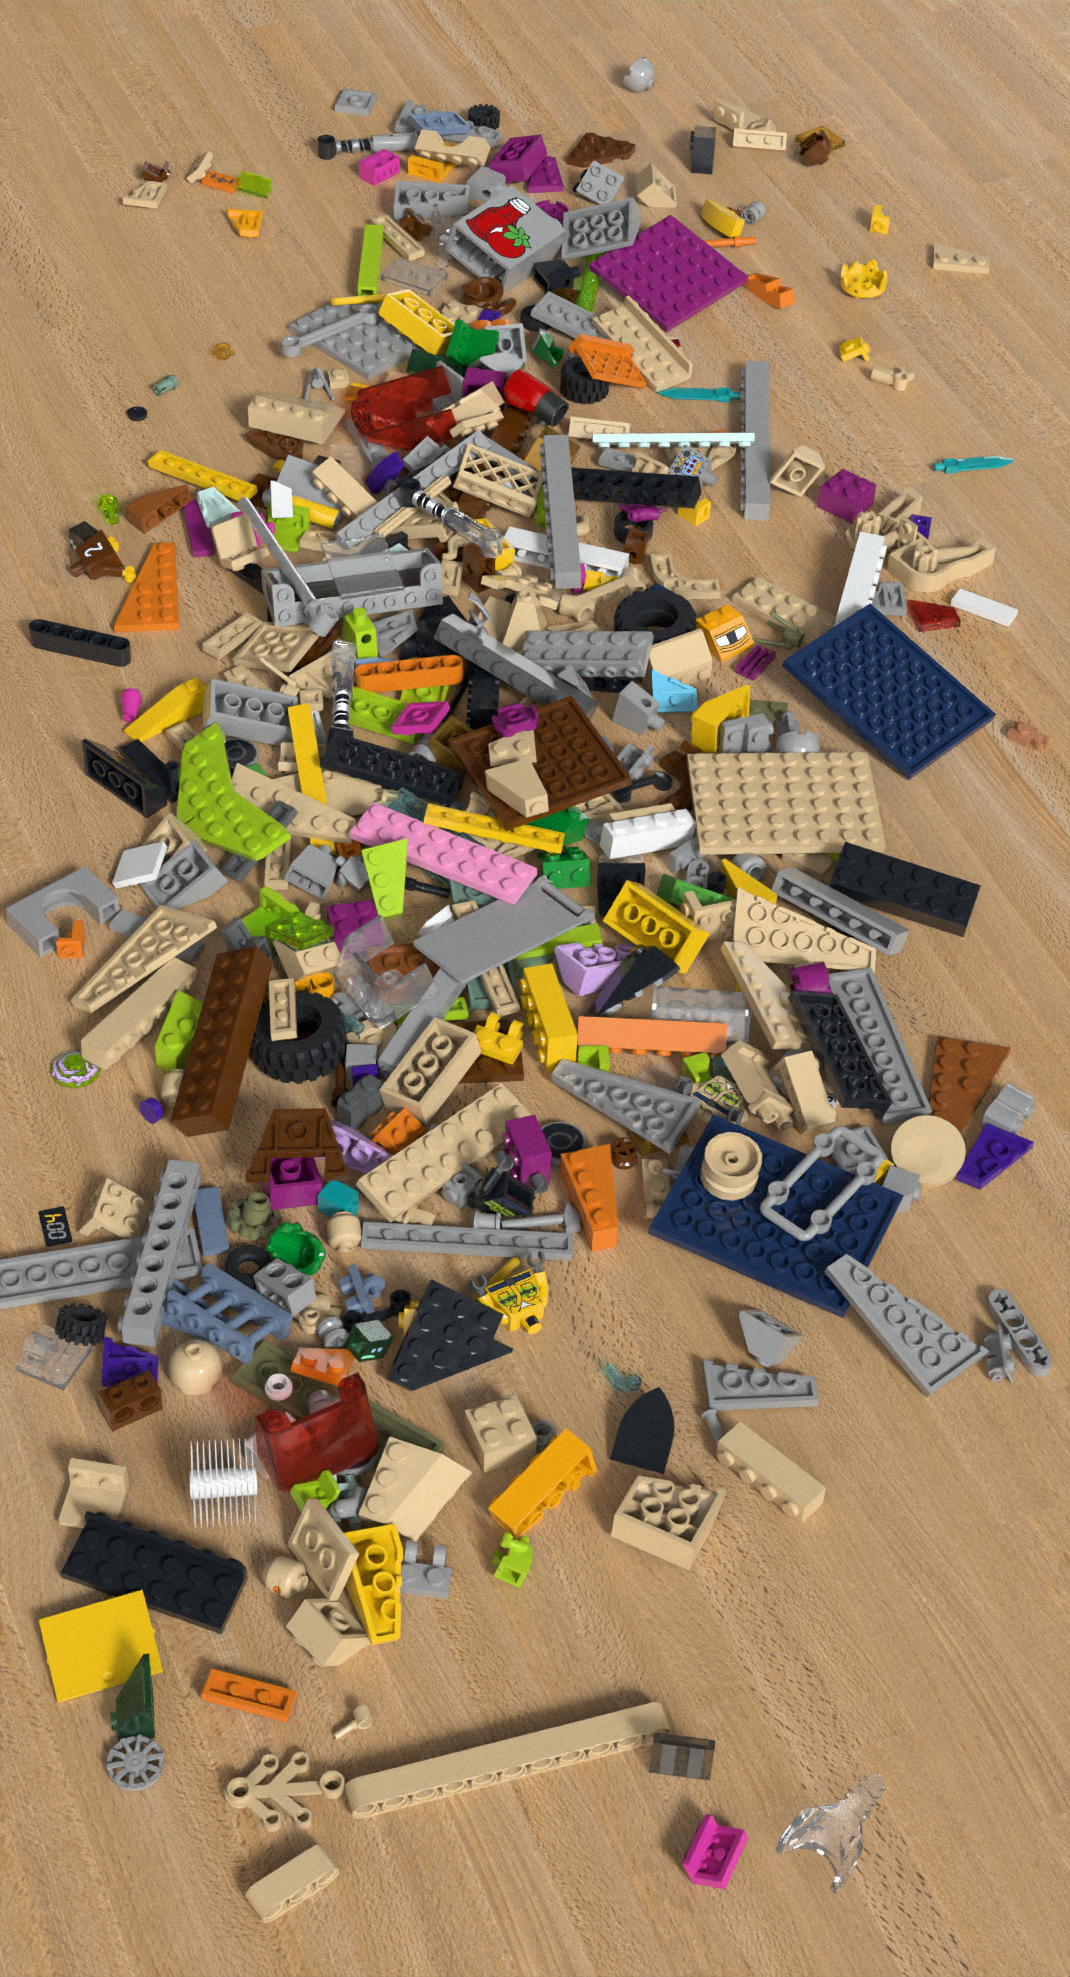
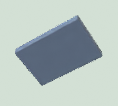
(442, 122)

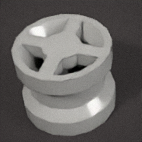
(332, 1332)

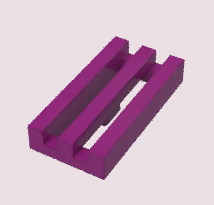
(752, 661)

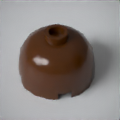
(815, 149)

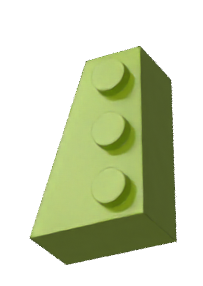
(386, 876)

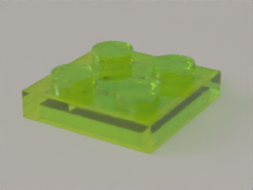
(299, 930)

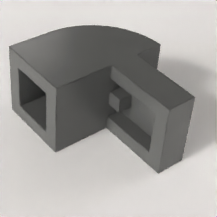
(238, 937)

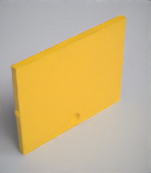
(98, 1645)

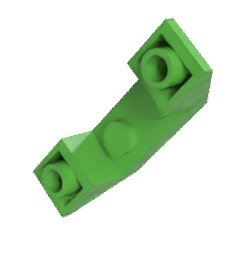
(673, 890)

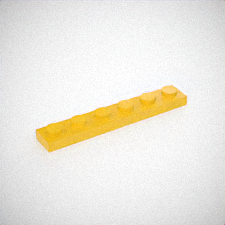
(201, 475)
(489, 827)

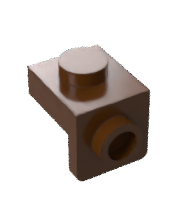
(154, 173)

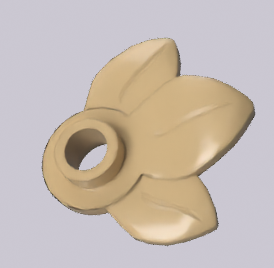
(316, 1312)

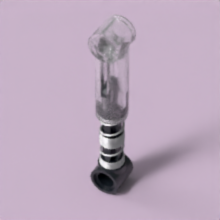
(488, 539)
(342, 660)

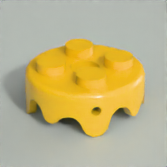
(863, 280)

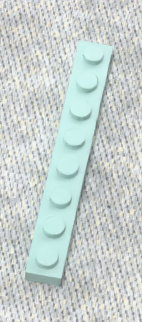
(664, 440)

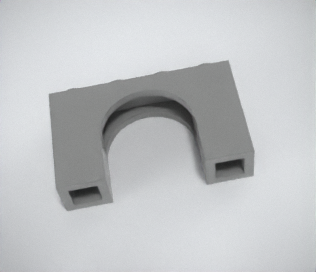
(76, 889)

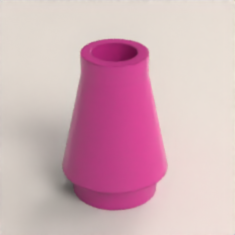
(130, 703)

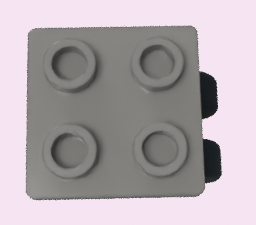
(599, 183)

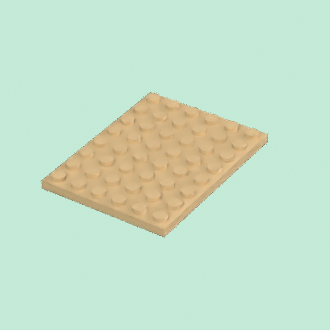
(784, 802)

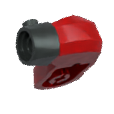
(535, 397)

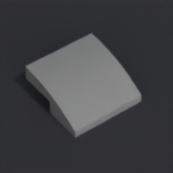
(424, 454)

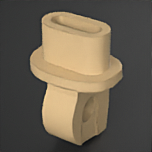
(416, 1216)

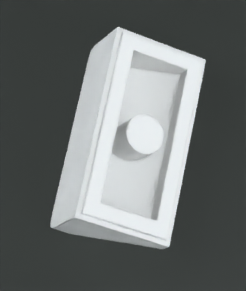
(281, 500)

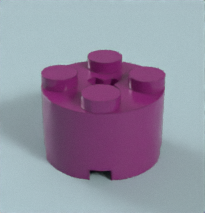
(810, 978)

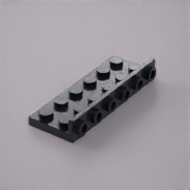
(392, 769)
(840, 1052)
(173, 1575)

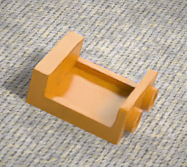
(429, 169)

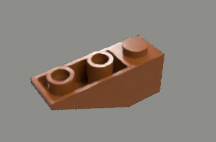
(156, 507)

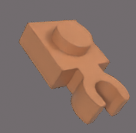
(1026, 734)

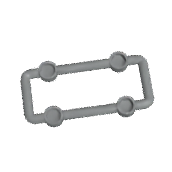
(821, 1219)

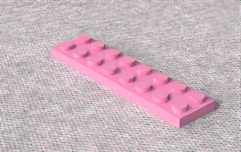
(446, 853)

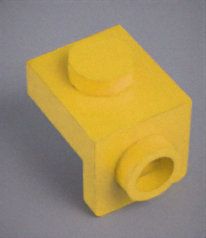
(853, 348)

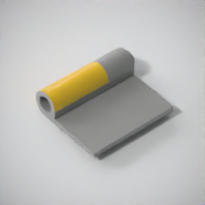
(299, 477)

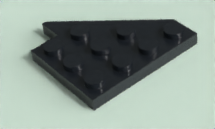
(422, 642)
(445, 1338)

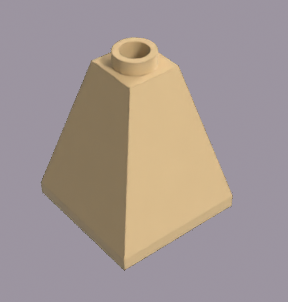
(523, 616)

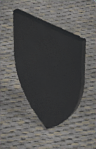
(646, 1433)

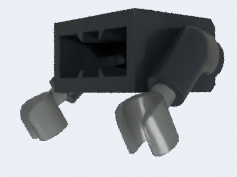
(504, 1192)

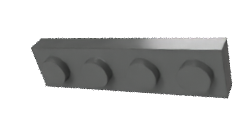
(239, 867)

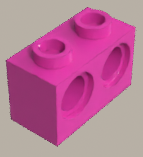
(379, 167)

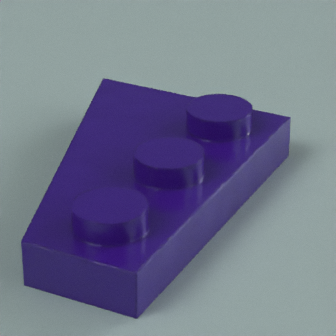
(992, 1155)

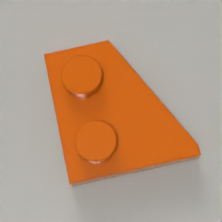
(323, 1364)

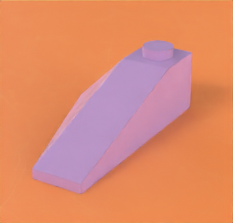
(589, 968)
(357, 1150)

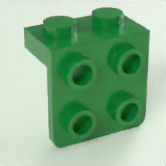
(566, 869)

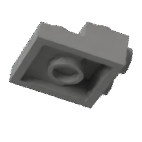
(746, 735)

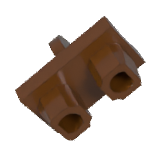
(415, 225)

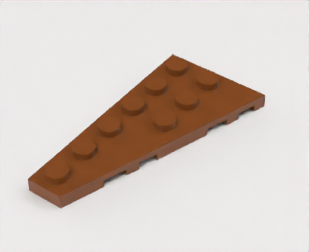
(962, 1077)

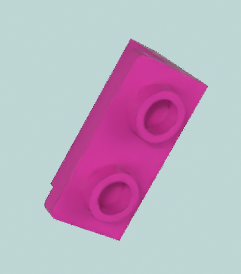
(714, 1853)

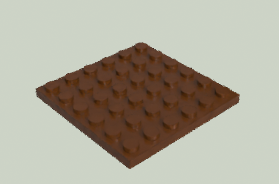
(569, 755)

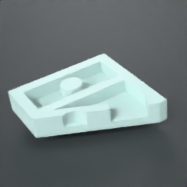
(214, 506)

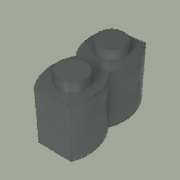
(360, 1102)

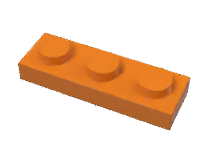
(249, 1695)

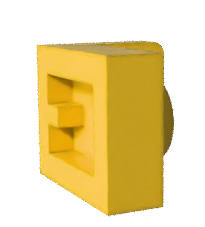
(879, 222)

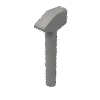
(569, 1219)

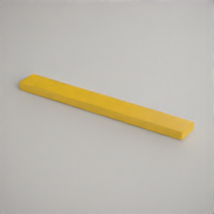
(308, 759)

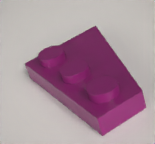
(546, 177)

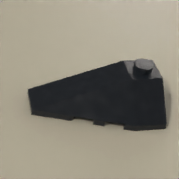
(637, 971)

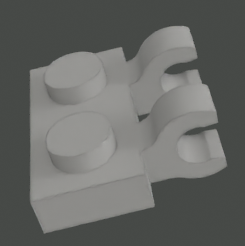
(422, 1578)

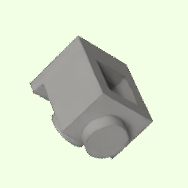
(460, 1186)

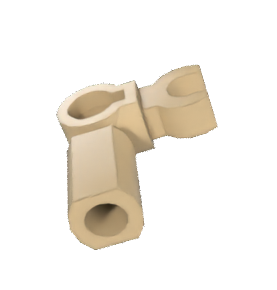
(899, 380)

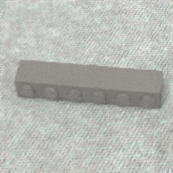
(840, 911)

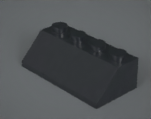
(123, 779)

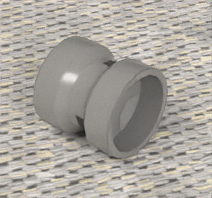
(753, 213)

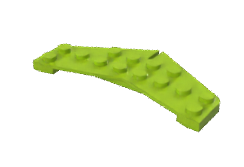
(213, 807)

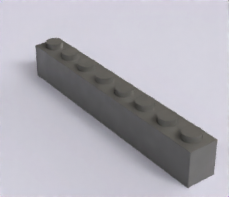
(508, 664)

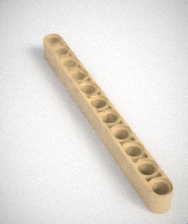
(505, 1760)

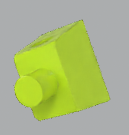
(359, 627)

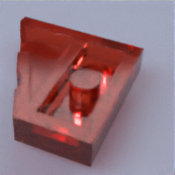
(933, 616)

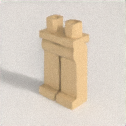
(424, 526)
(756, 1085)

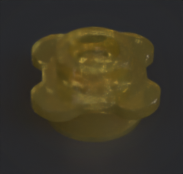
(223, 351)

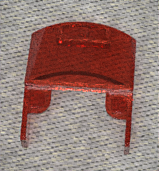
(389, 409)

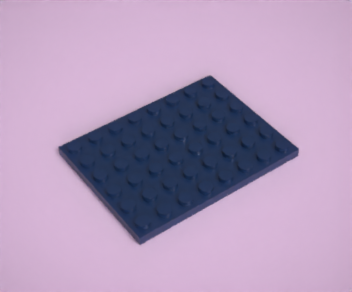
(889, 691)
(754, 1246)

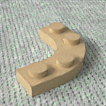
(666, 576)

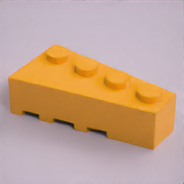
(543, 1483)

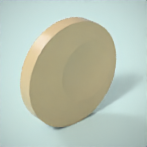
(930, 1149)

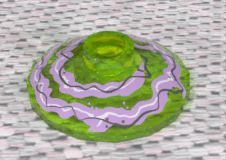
(72, 1070)

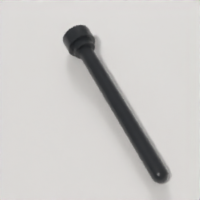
(460, 690)

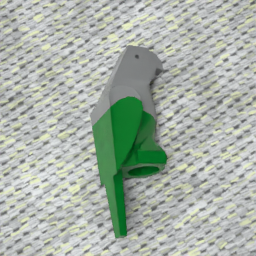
(546, 348)

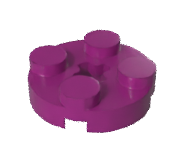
(553, 210)
(515, 719)

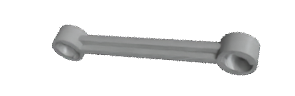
(292, 345)

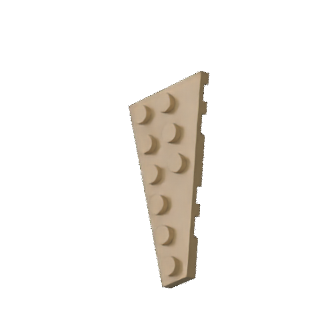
(313, 817)

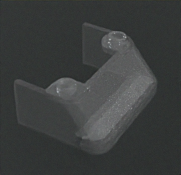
(385, 996)

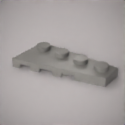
(746, 1389)

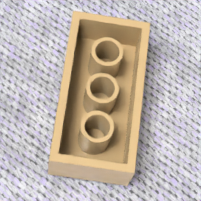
(430, 1070)

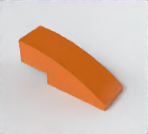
(770, 290)

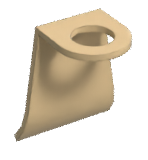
(498, 612)

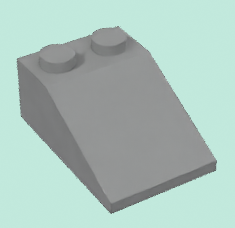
(185, 878)

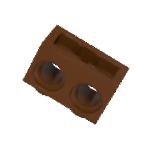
(130, 1400)

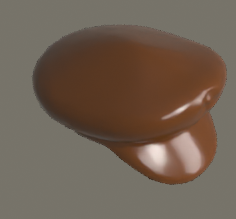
(482, 291)

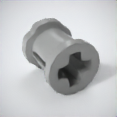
(487, 1220)

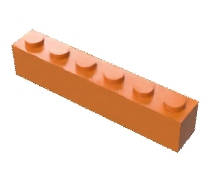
(653, 1035)

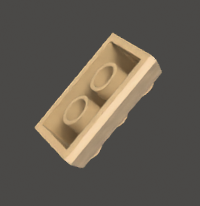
(681, 658)

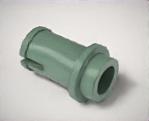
(170, 382)

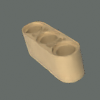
(292, 1883)

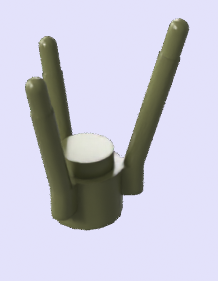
(792, 634)

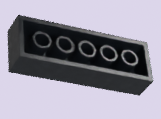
(905, 889)

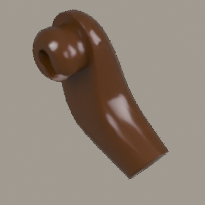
(504, 307)

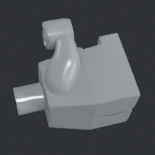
(352, 872)

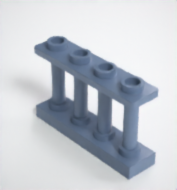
(238, 1297)

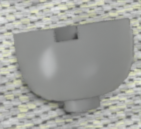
(641, 76)
(797, 743)

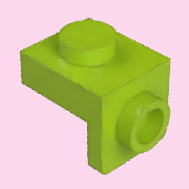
(324, 1489)

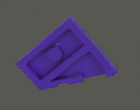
(125, 1362)

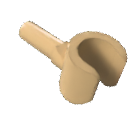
(362, 1721)

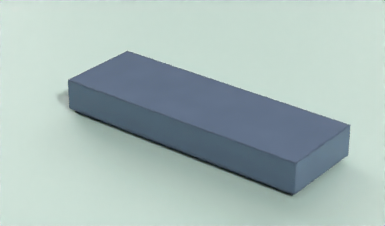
(211, 1222)

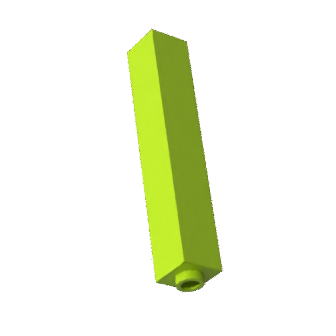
(371, 260)

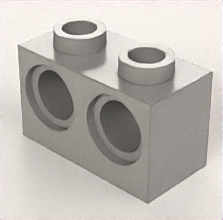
(285, 1286)

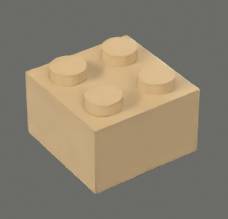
(500, 1434)

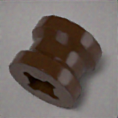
(628, 1148)

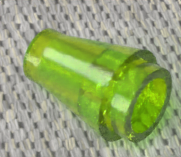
(110, 508)

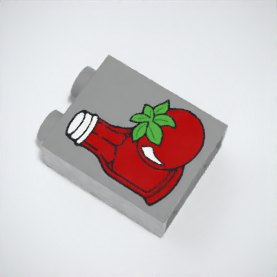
(505, 238)

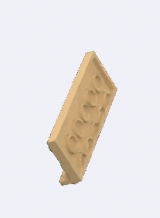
(654, 354)

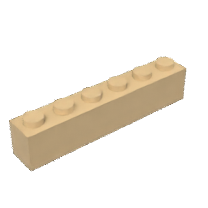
(138, 1014)

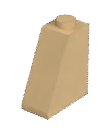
(518, 787)

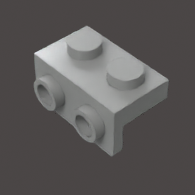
(635, 760)

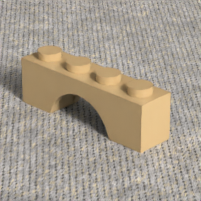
(471, 151)

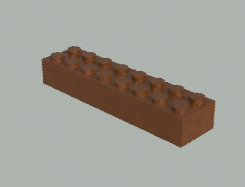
(222, 1042)

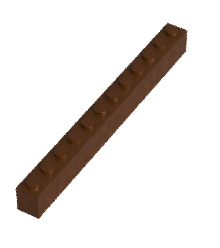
(509, 435)

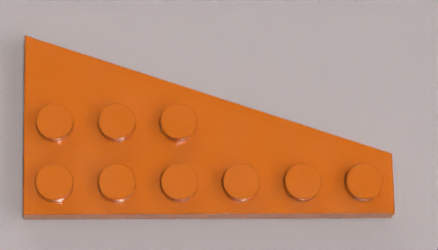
(154, 596)

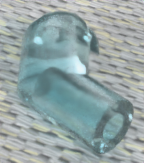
(353, 1024)
(620, 1383)

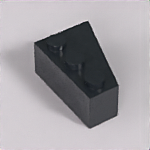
(703, 146)

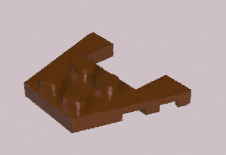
(298, 1135)

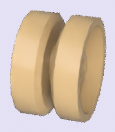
(731, 1166)

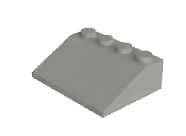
(600, 228)

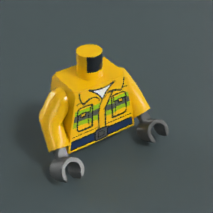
(517, 1297)

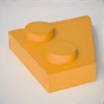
(246, 221)

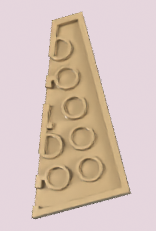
(794, 940)
(151, 946)
(766, 997)

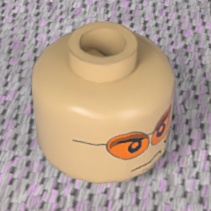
(285, 1577)

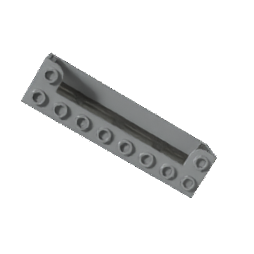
(417, 569)

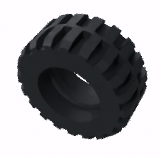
(655, 609)
(306, 1057)

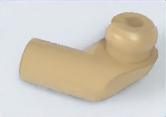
(583, 526)

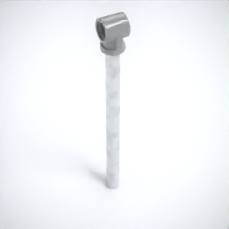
(321, 616)

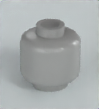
(750, 863)

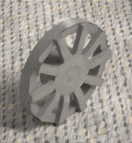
(135, 1763)

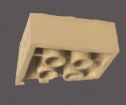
(476, 404)
(410, 1488)
(667, 1519)

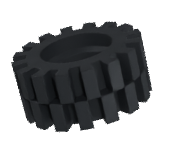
(484, 116)
(81, 1324)

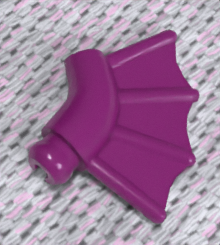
(643, 512)

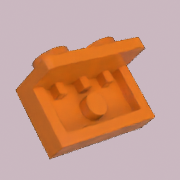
(399, 1131)

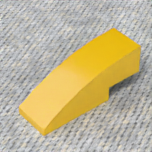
(722, 218)

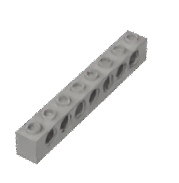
(160, 1253)

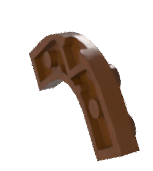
(676, 765)

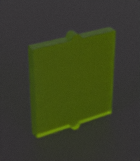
(254, 184)

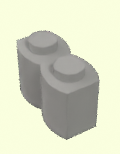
(1010, 1109)

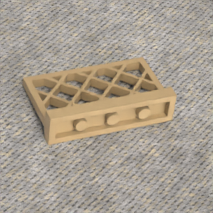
(494, 491)

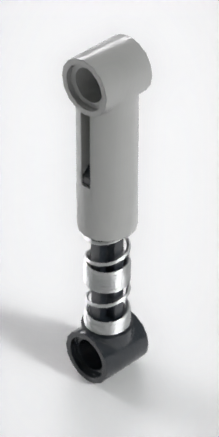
(398, 142)

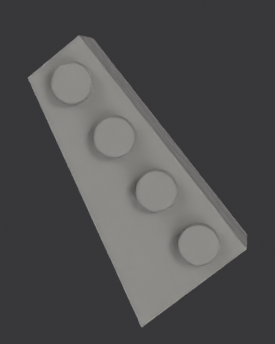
(421, 196)

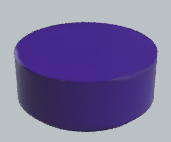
(151, 1110)

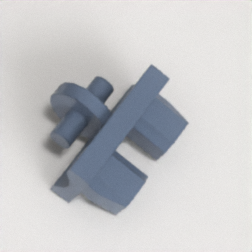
(364, 1287)

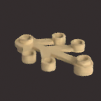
(279, 1790)

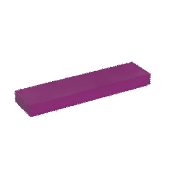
(198, 531)

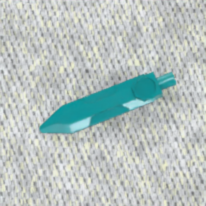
(719, 394)
(953, 465)

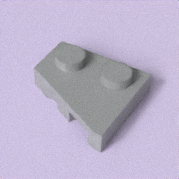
(394, 631)

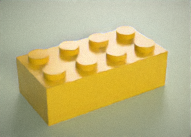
(417, 321)
(652, 921)
(547, 1016)

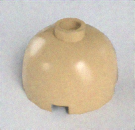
(195, 1367)

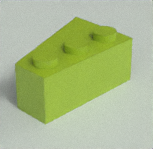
(178, 1032)

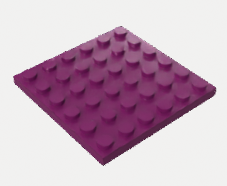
(669, 273)

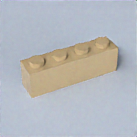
(342, 489)
(770, 1472)

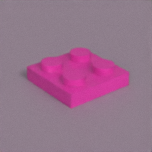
(420, 717)

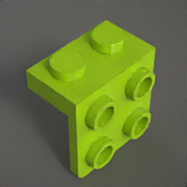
(290, 529)
(271, 908)

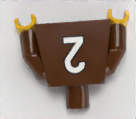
(100, 559)

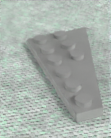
(911, 1333)

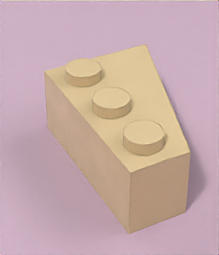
(805, 1091)

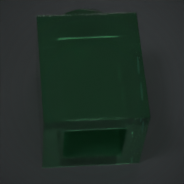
(368, 1341)

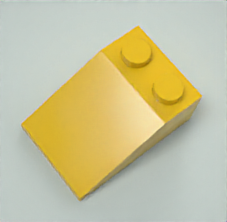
(709, 717)

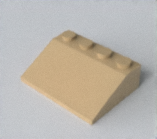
(294, 416)

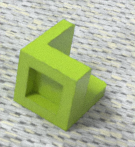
(594, 1057)
(697, 1067)

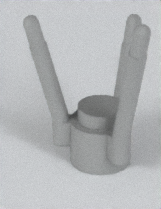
(317, 380)

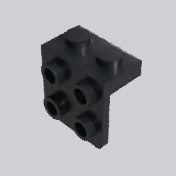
(612, 878)

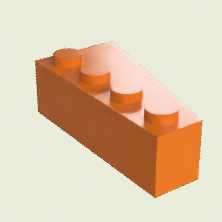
(590, 1188)

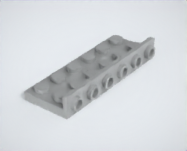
(590, 652)

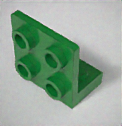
(470, 344)

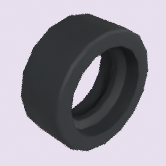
(622, 520)

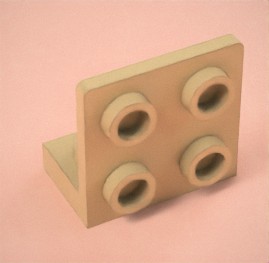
(115, 1210)
(93, 1489)

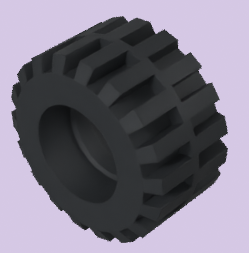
(579, 385)

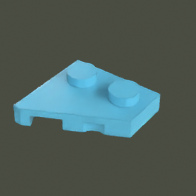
(672, 694)

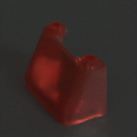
(320, 1441)

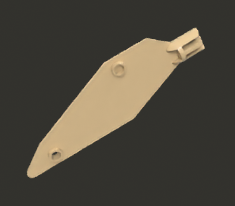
(346, 793)

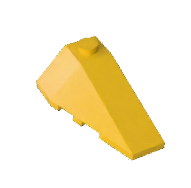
(170, 710)
(377, 1581)

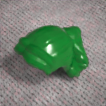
(296, 1247)

